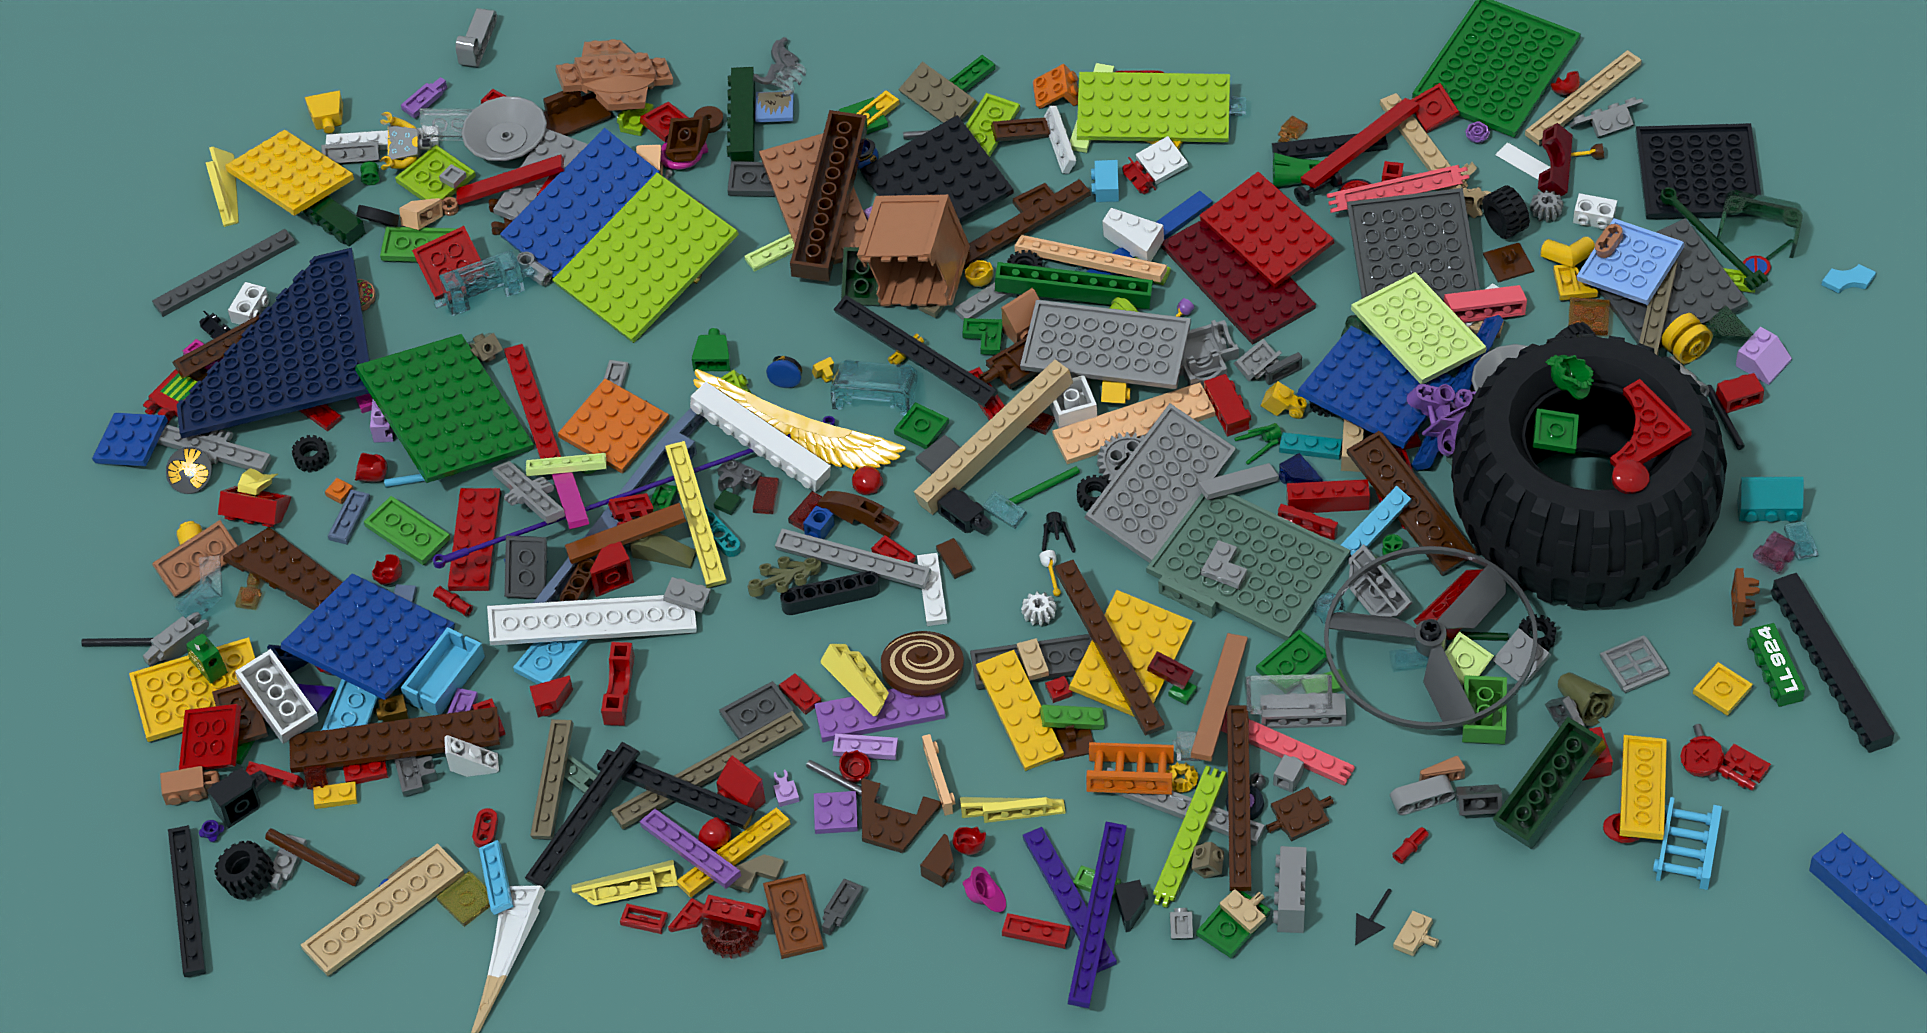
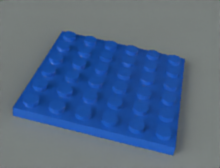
(1368, 387)
(366, 636)

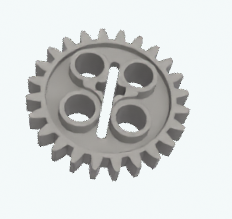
(1117, 449)

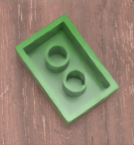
(1483, 693)

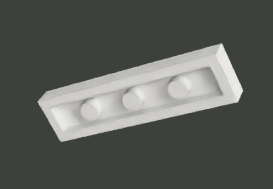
(1059, 140)
(933, 592)

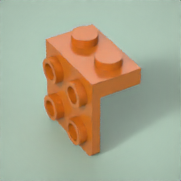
(1054, 85)

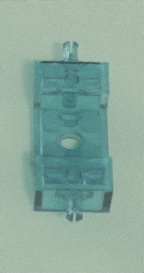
(495, 272)

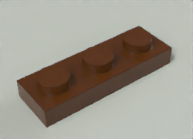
(1020, 129)

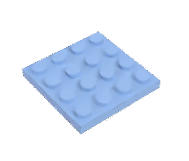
(1636, 264)

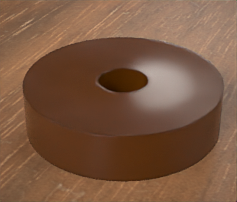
(715, 116)

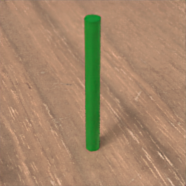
(1045, 485)

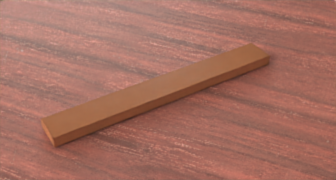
(1219, 697)

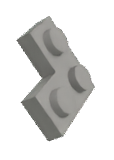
(1220, 567)

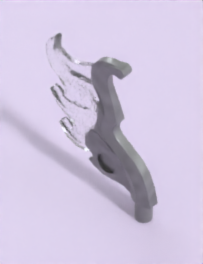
(785, 69)

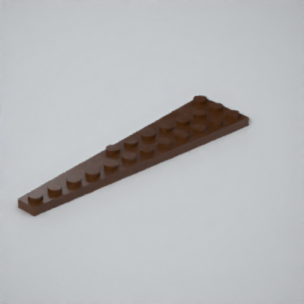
(283, 567)

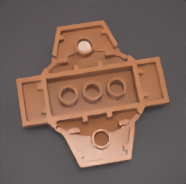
(614, 74)

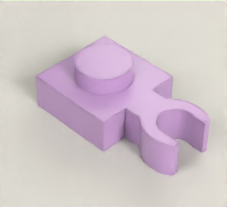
(785, 791)

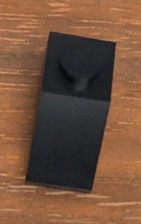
(1131, 902)

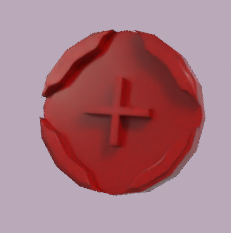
(1702, 756)

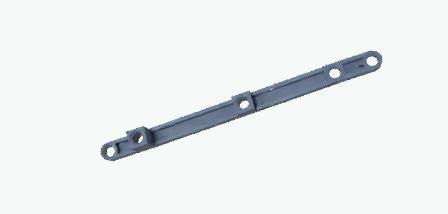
(642, 477)

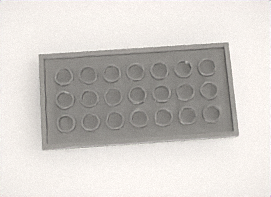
(1107, 343)
(1159, 482)

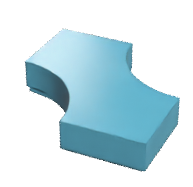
(1841, 280)

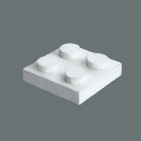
(1162, 160)

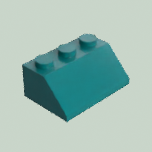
(1770, 499)

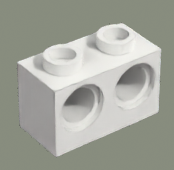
(1594, 211)
(248, 303)

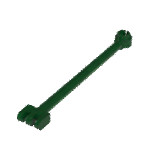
(1752, 279)

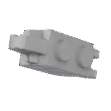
(172, 641)

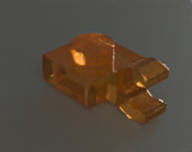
(1292, 129)
(249, 596)

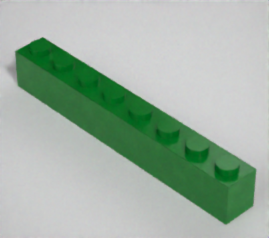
(1072, 284)

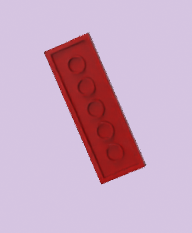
(474, 525)

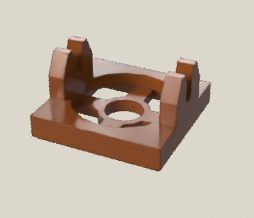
(1740, 589)

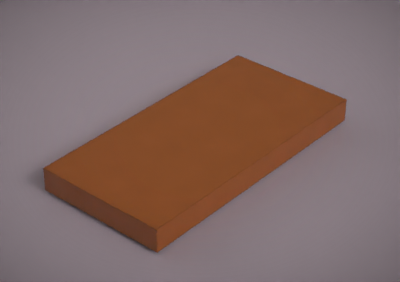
(793, 916)

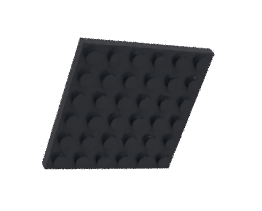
(941, 163)
(1698, 164)

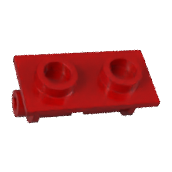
(1133, 171)

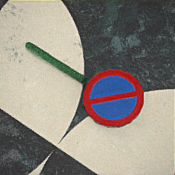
(1760, 263)

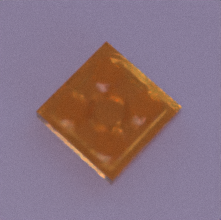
(1591, 312)

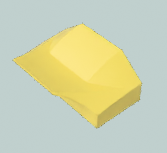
(254, 482)

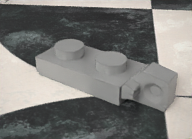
(285, 864)

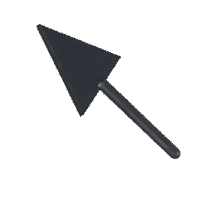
(1367, 927)

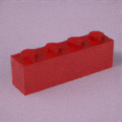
(1329, 496)

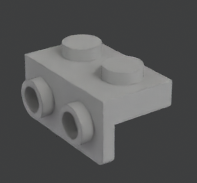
(1256, 360)
(687, 594)

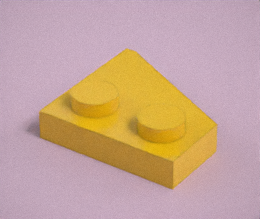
(1569, 286)

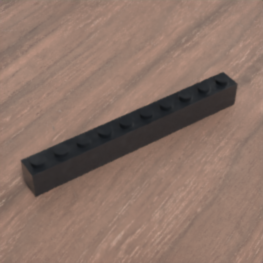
(1832, 663)

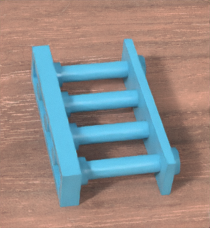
(1705, 855)

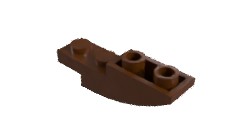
(855, 507)

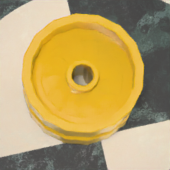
(1686, 338)

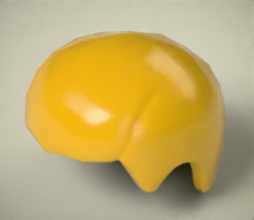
(979, 273)

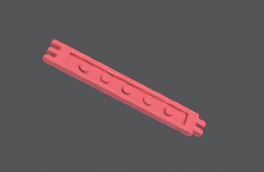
(1405, 185)
(1313, 759)

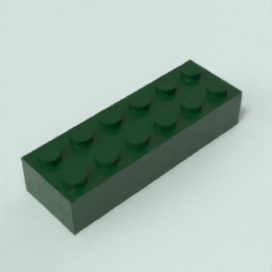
(1549, 782)

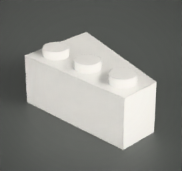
(1133, 233)

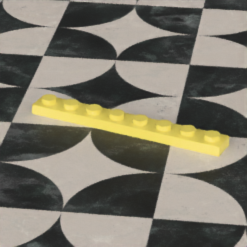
(695, 514)

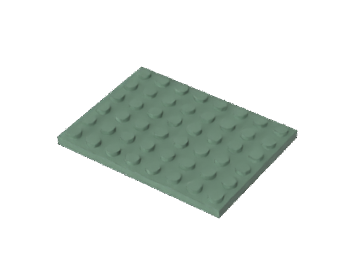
(1282, 561)

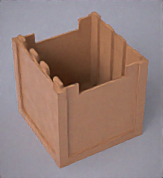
(914, 249)

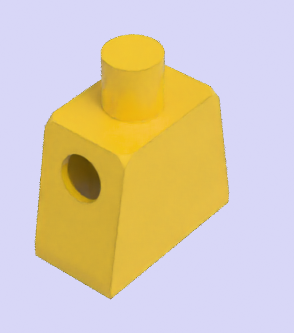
(325, 110)

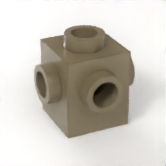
(485, 347)
(1207, 860)

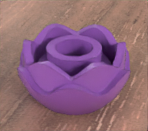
(1477, 132)

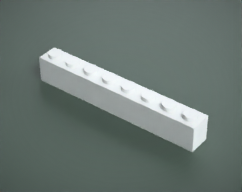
(760, 437)

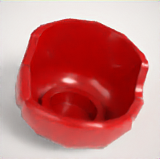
(1567, 86)
(867, 480)
(387, 570)
(854, 766)
(715, 834)
(969, 840)

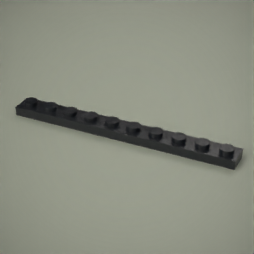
(916, 351)

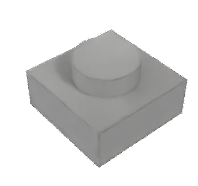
(452, 176)

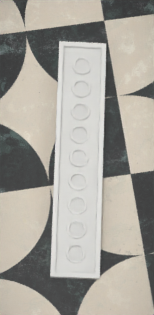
(587, 620)

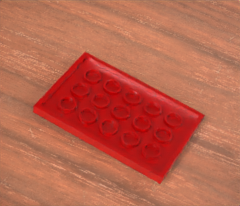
(1266, 229)

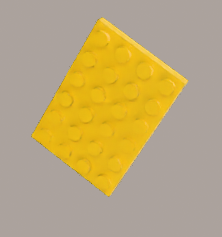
(289, 172)
(1141, 633)
(177, 685)

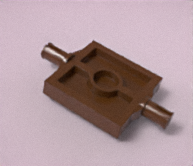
(1299, 814)

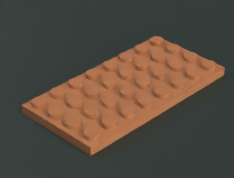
(790, 175)

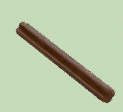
(312, 857)

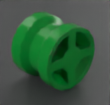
(369, 173)
(1391, 544)

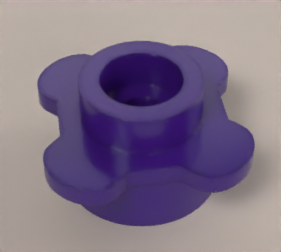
(207, 827)

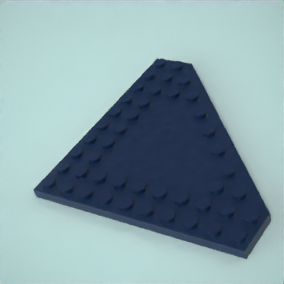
(290, 357)

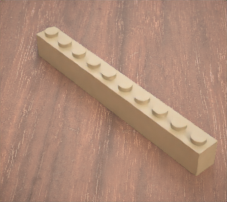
(994, 435)

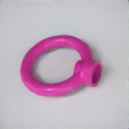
(680, 165)

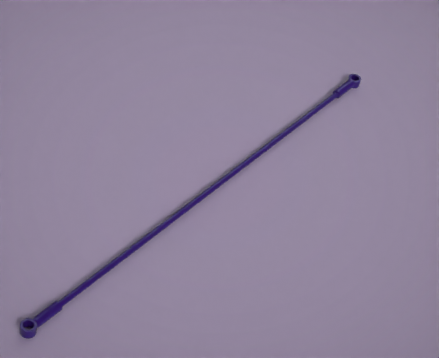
(465, 551)

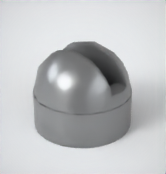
(1260, 784)

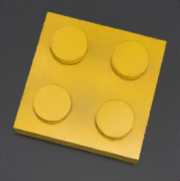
(1722, 688)

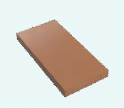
(180, 566)

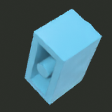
(1106, 181)

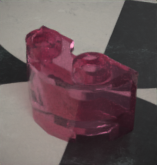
(1775, 552)

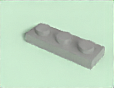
(352, 151)
(981, 302)

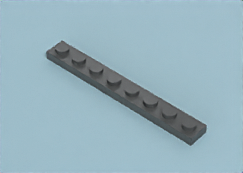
(223, 272)

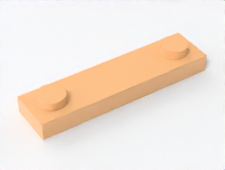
(931, 750)

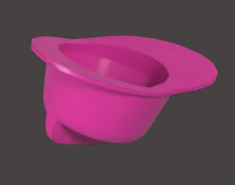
(983, 890)

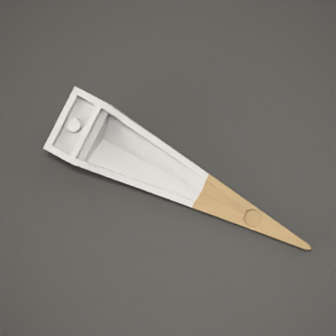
(510, 936)

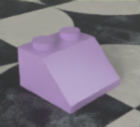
(1763, 356)

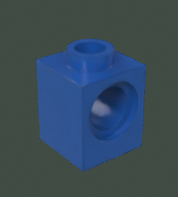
(814, 528)

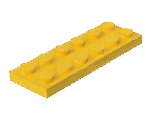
(1019, 710)
(1643, 787)

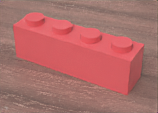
(1487, 303)

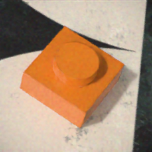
(338, 490)

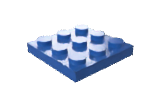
(130, 439)

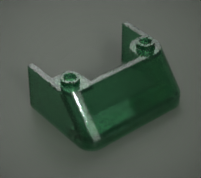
(1773, 208)

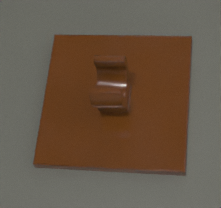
(1508, 262)
(1073, 741)

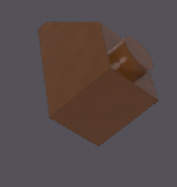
(939, 863)

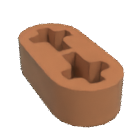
(1606, 239)

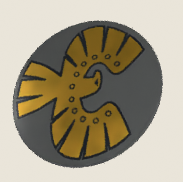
(188, 470)

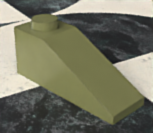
(663, 550)

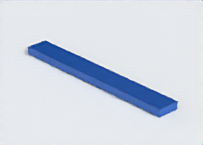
(1173, 221)

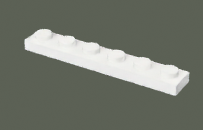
(380, 136)

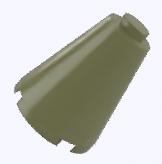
(1591, 699)

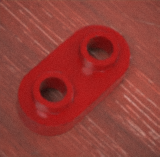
(485, 830)

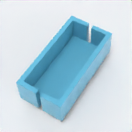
(442, 672)

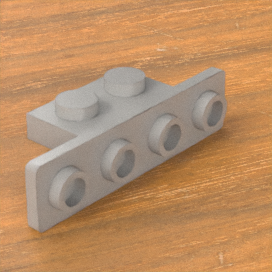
(1610, 120)

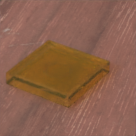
(465, 899)

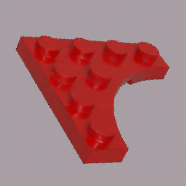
(1655, 426)

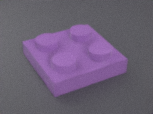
(835, 812)

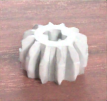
(1039, 608)

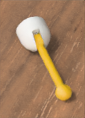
(1048, 559)

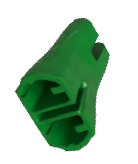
(1289, 169)

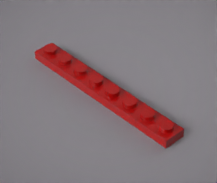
(531, 402)

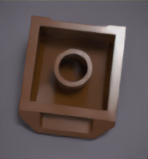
(686, 138)

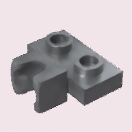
(735, 475)
(1563, 708)
(414, 773)

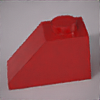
(551, 695)

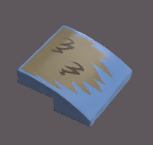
(773, 107)

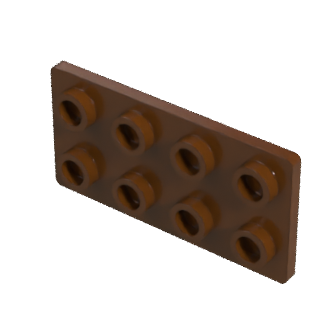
(571, 113)

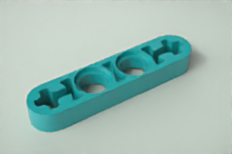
(721, 542)

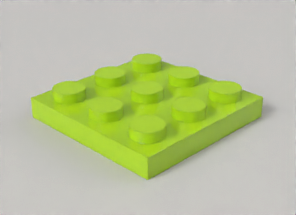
(423, 175)

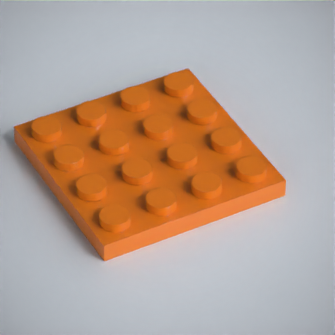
(613, 424)

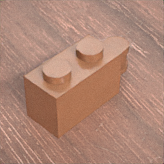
(187, 784)

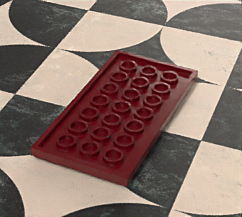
(1234, 285)

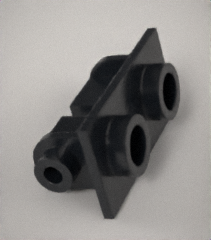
(212, 323)

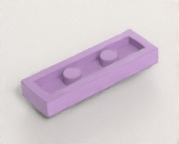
(872, 746)

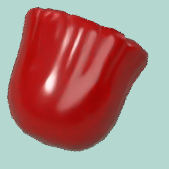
(371, 468)

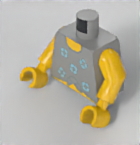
(403, 143)

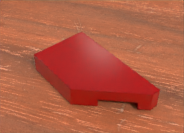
(688, 917)

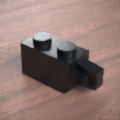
(963, 512)

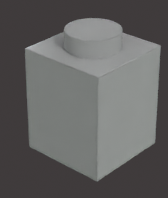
(1288, 773)

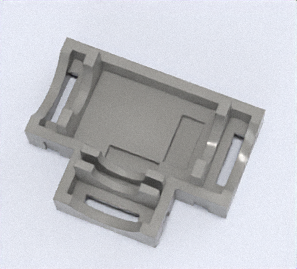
(1207, 352)

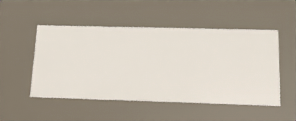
(1522, 160)

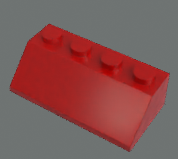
(1445, 600)

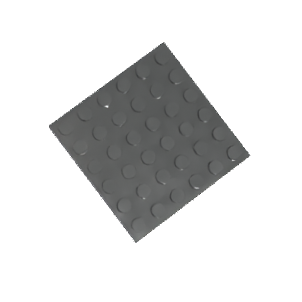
(1412, 235)
(1698, 286)

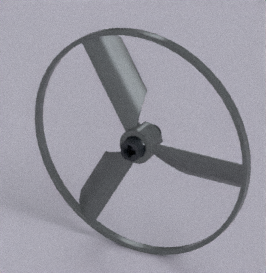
(1430, 638)

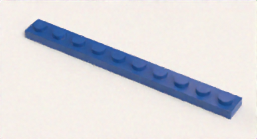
(1429, 448)

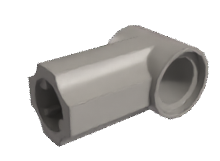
(542, 274)

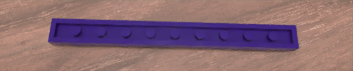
(1097, 915)

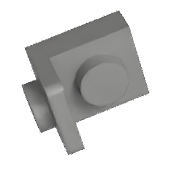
(1181, 924)

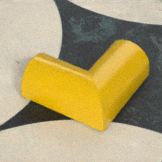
(1566, 254)

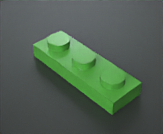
(1065, 716)

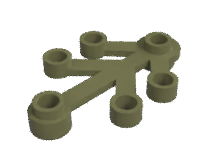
(784, 576)

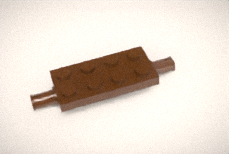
(1007, 366)

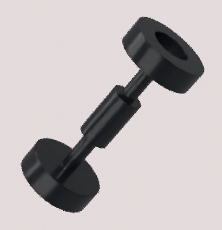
(1303, 196)

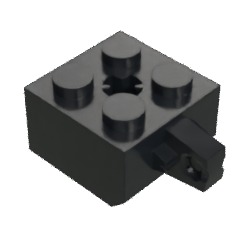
(237, 795)

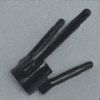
(1055, 524)

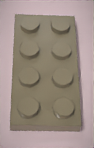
(936, 94)

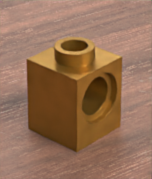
(395, 704)

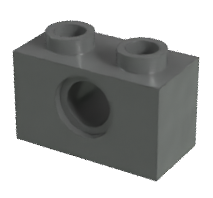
(1478, 799)

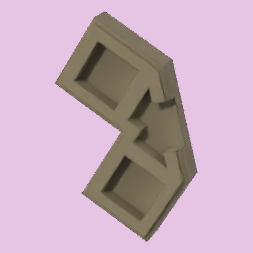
(762, 866)

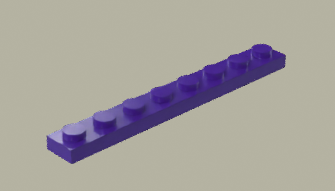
(1063, 888)

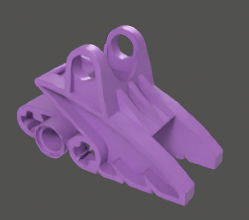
(1442, 411)

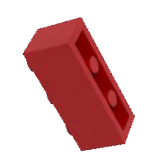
(1227, 405)

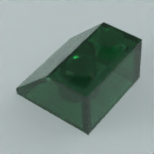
(1728, 326)

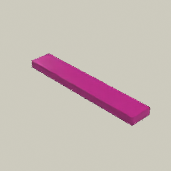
(570, 499)

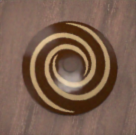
(922, 663)

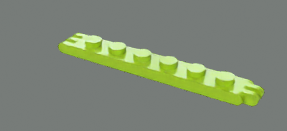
(1188, 836)

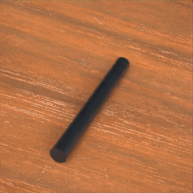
(1725, 418)
(99, 642)

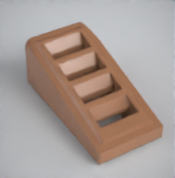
(1452, 768)

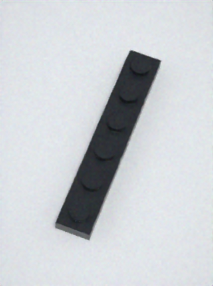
(1320, 146)

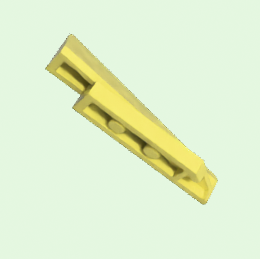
(223, 185)
(856, 676)
(1010, 808)
(628, 883)

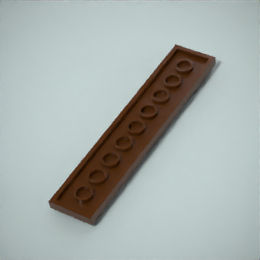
(392, 739)

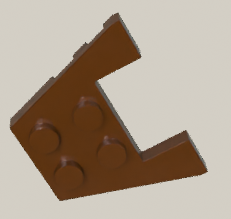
(890, 826)

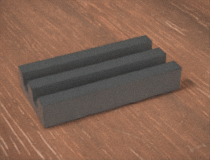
(1283, 368)

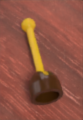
(1596, 152)

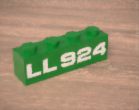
(1775, 665)

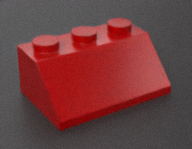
(264, 507)

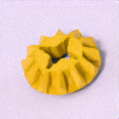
(1183, 785)

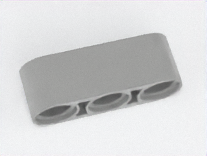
(1422, 795)

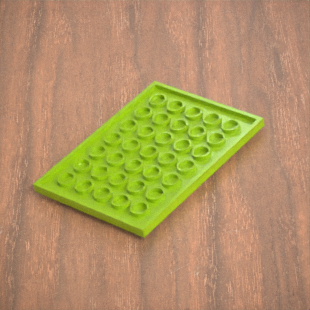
(645, 257)

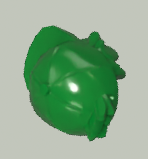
(1571, 375)

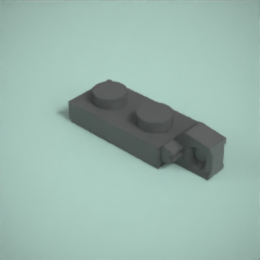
(840, 905)

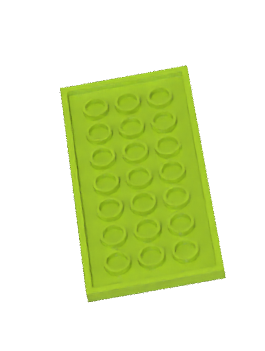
(1153, 106)

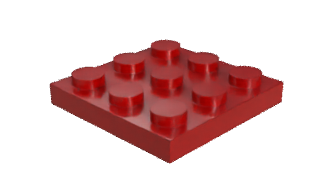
(445, 255)
(210, 737)

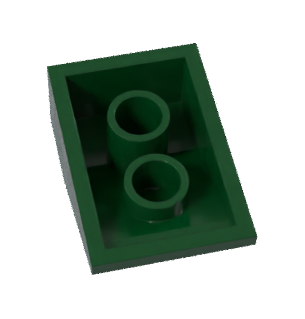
(858, 280)

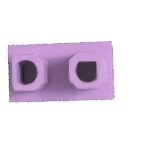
(379, 427)

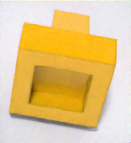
(824, 369)

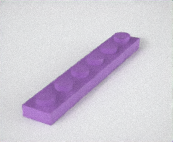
(690, 848)

